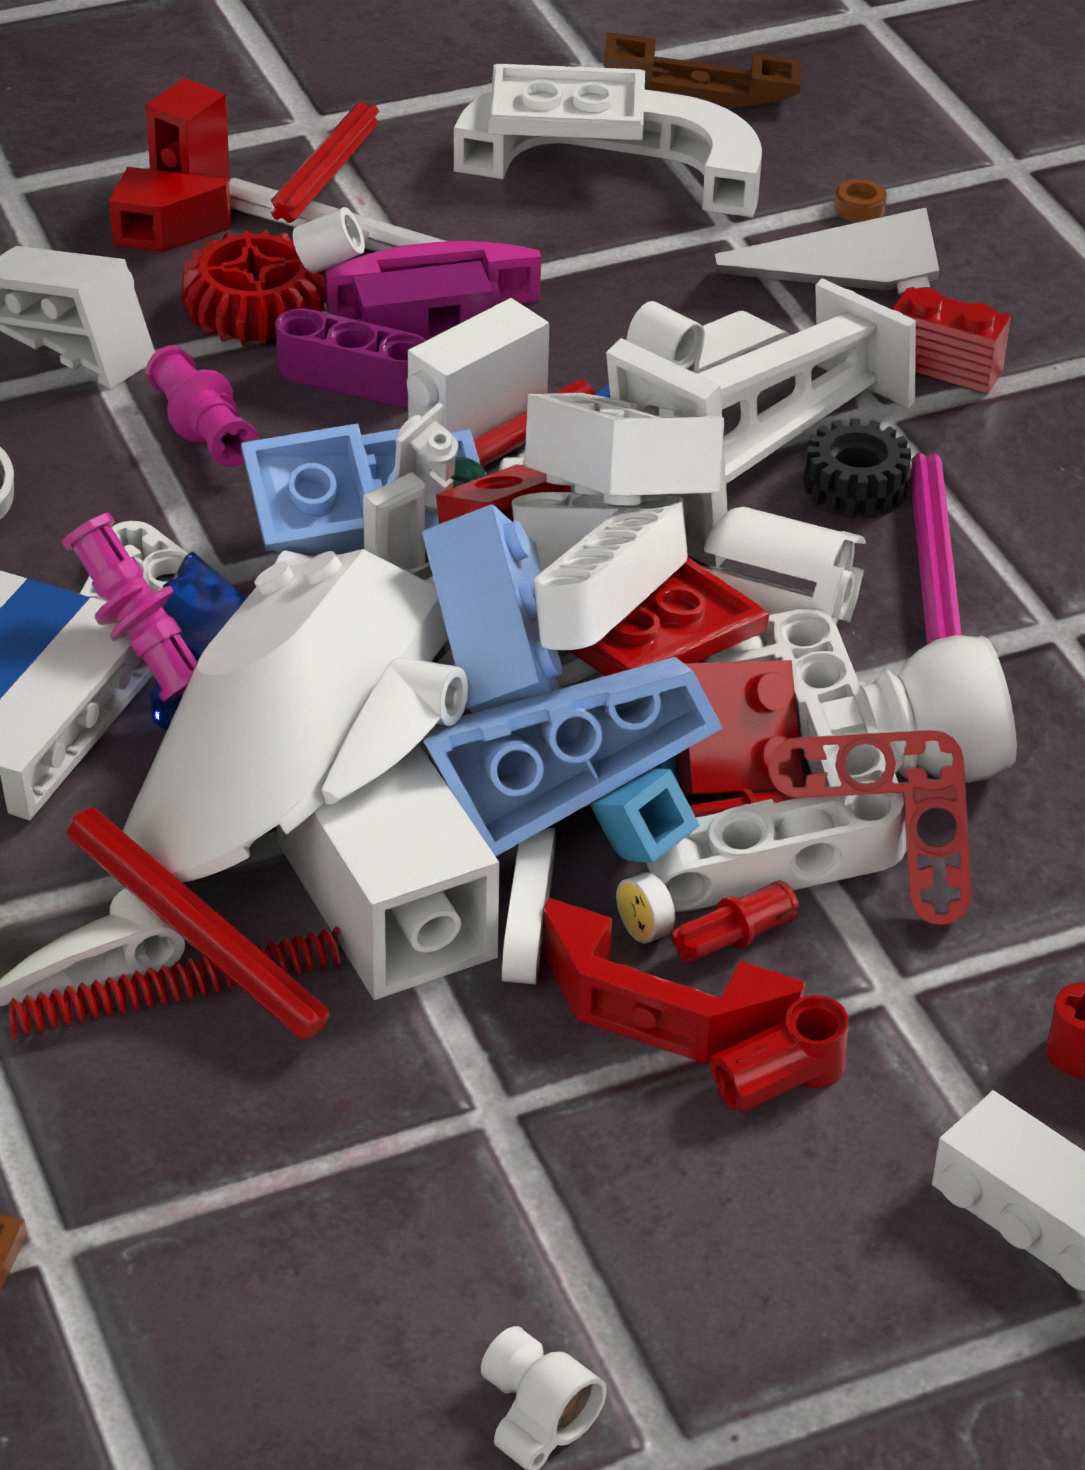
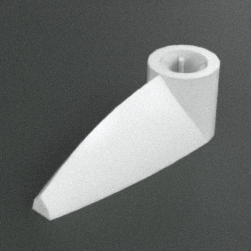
(329, 240)
(394, 720)
(109, 946)

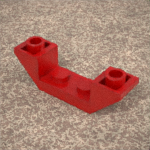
(651, 1007)

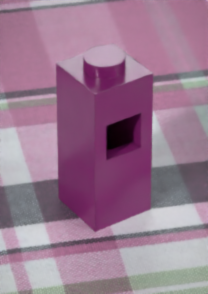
(424, 298)

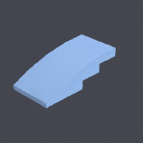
(315, 481)

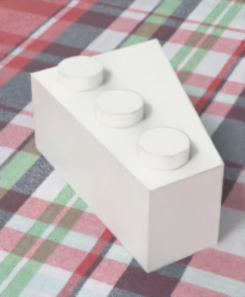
(620, 451)

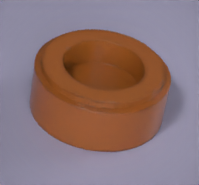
(860, 200)

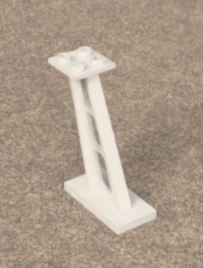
(852, 340)

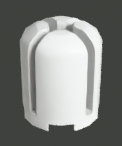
(791, 549)

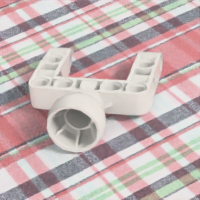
(819, 840)

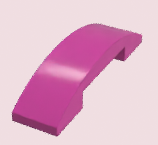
(511, 266)

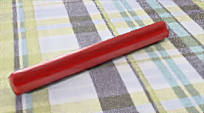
(324, 162)
(198, 924)

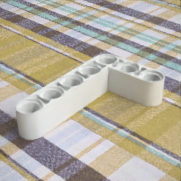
(598, 559)

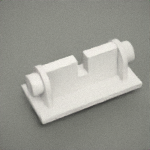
(428, 452)

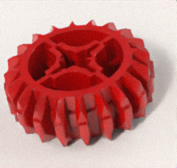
(246, 284)

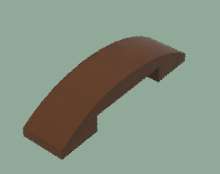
(766, 82)

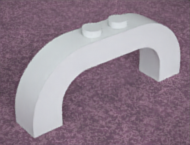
(673, 129)

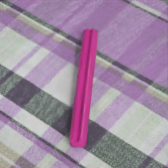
(934, 548)

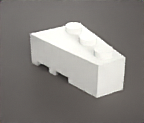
(77, 308)

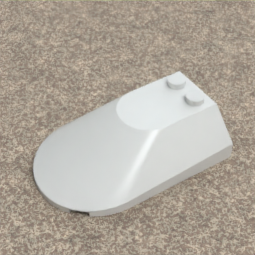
(277, 706)

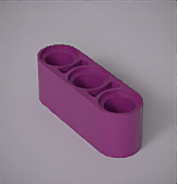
(344, 355)

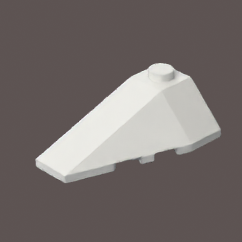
(865, 254)

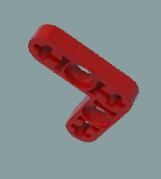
(919, 796)

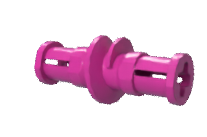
(200, 405)
(133, 604)

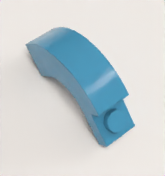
(646, 814)

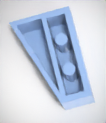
(489, 607)

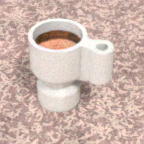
(553, 1397)

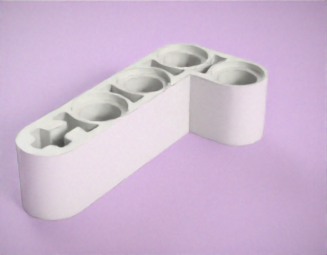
(696, 345)

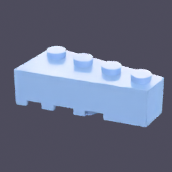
(565, 748)

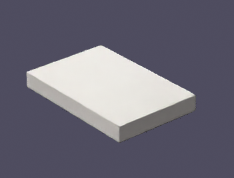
(567, 102)

